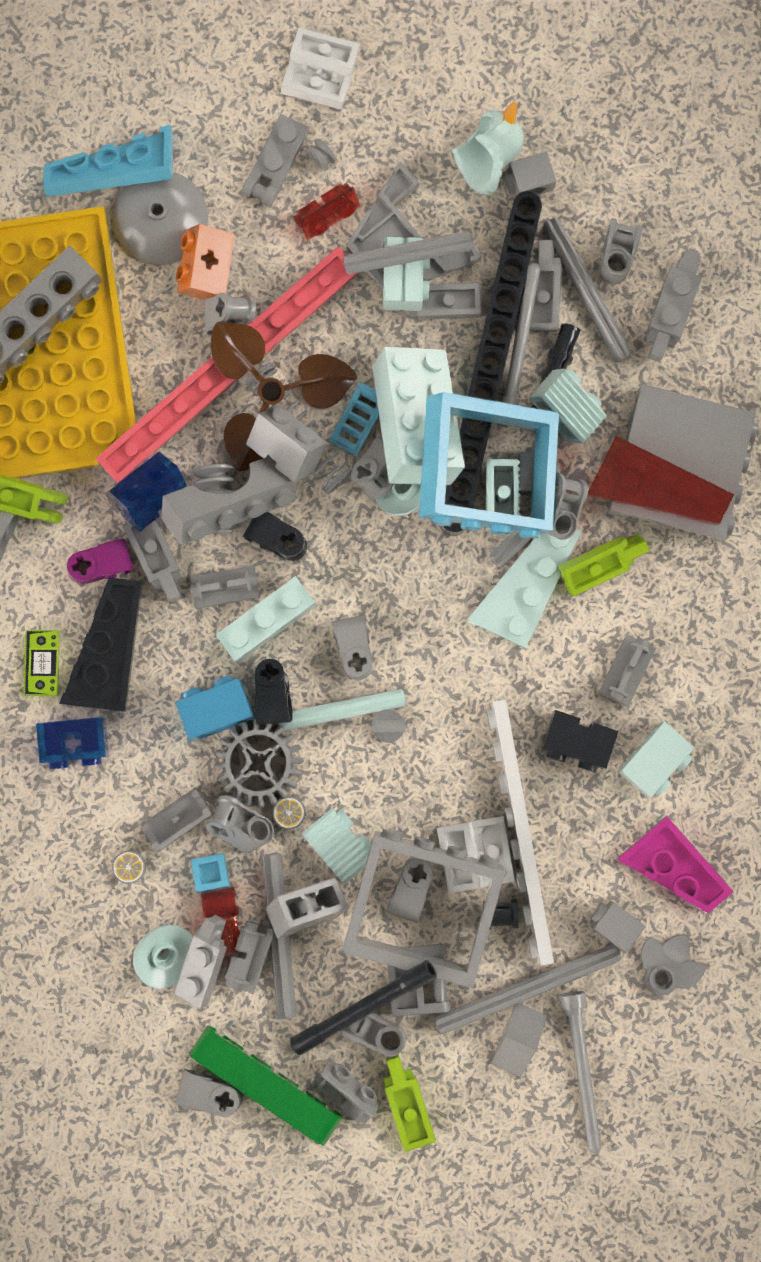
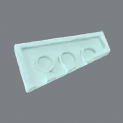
(524, 590)

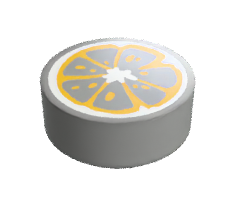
(289, 812)
(129, 867)

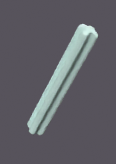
(346, 709)

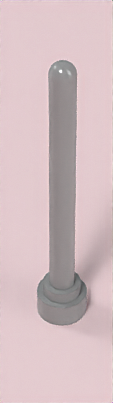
(521, 335)
(573, 1006)

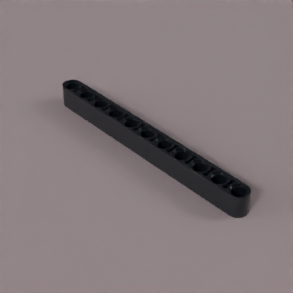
(496, 348)

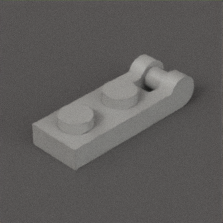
(276, 159)

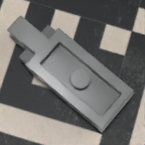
(548, 294)
(450, 301)
(156, 558)
(202, 963)

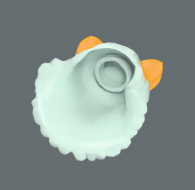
(490, 149)

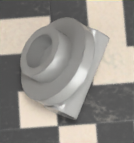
(388, 726)

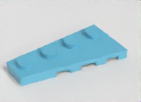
(111, 166)

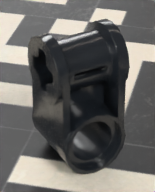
(272, 533)
(272, 698)

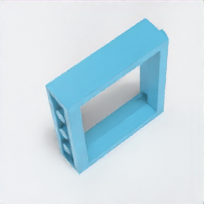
(435, 456)

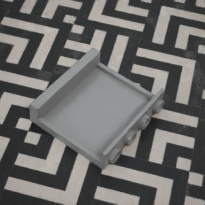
(697, 437)

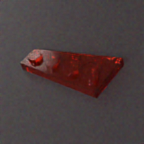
(650, 482)

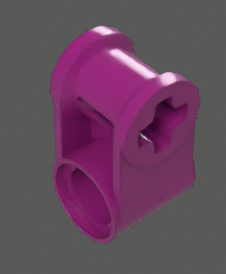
(105, 562)

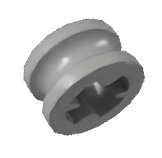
(321, 155)

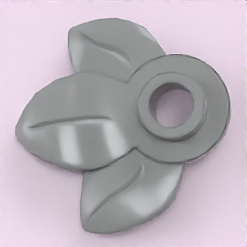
(673, 961)

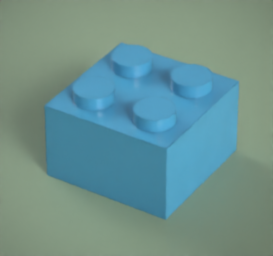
(214, 709)

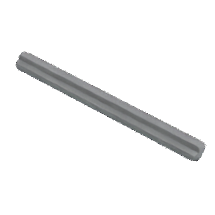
(527, 989)

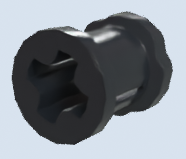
(506, 914)

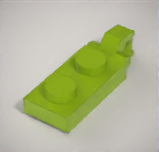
(601, 563)
(407, 1106)

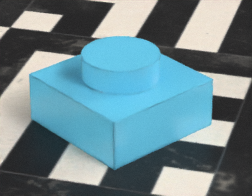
(210, 873)

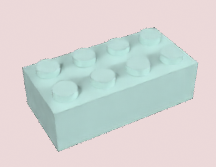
(402, 384)

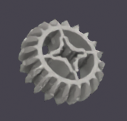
(236, 781)

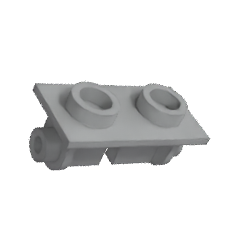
(224, 587)
(627, 670)
(253, 948)
(359, 1100)

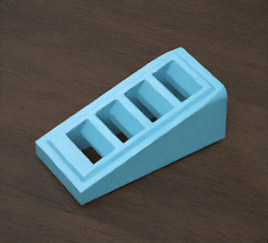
(354, 449)

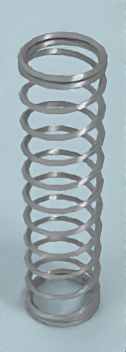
(269, 370)

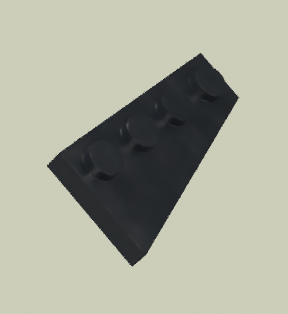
(107, 652)

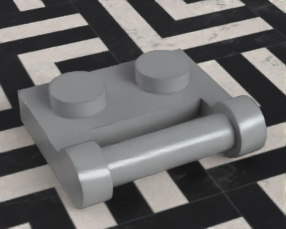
(413, 1002)

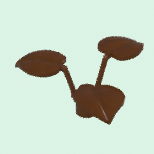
(240, 347)

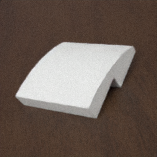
(320, 68)
(478, 838)

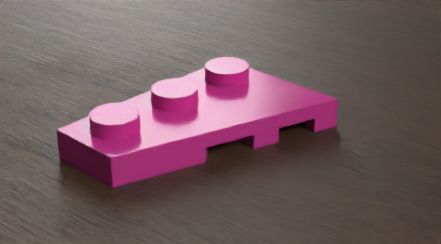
(676, 864)

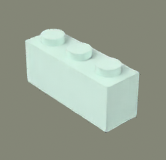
(266, 620)

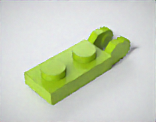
(24, 497)

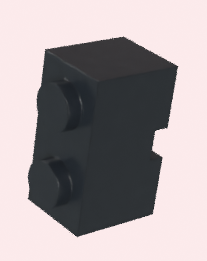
(587, 745)

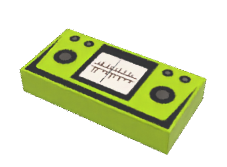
(41, 662)

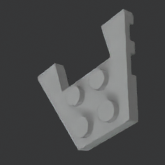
(386, 221)

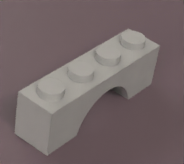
(196, 513)

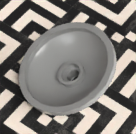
(154, 237)

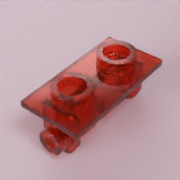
(316, 219)

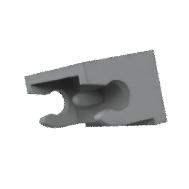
(176, 820)

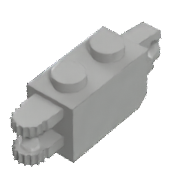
(674, 304)

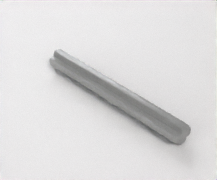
(587, 290)
(279, 947)

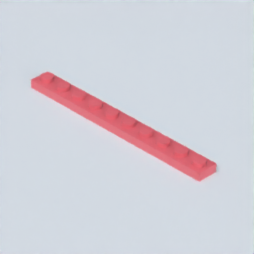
(209, 383)

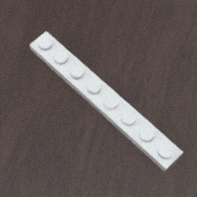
(522, 845)

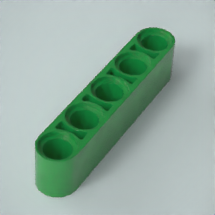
(264, 1086)

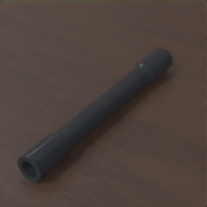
(407, 982)

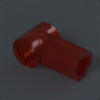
(223, 904)

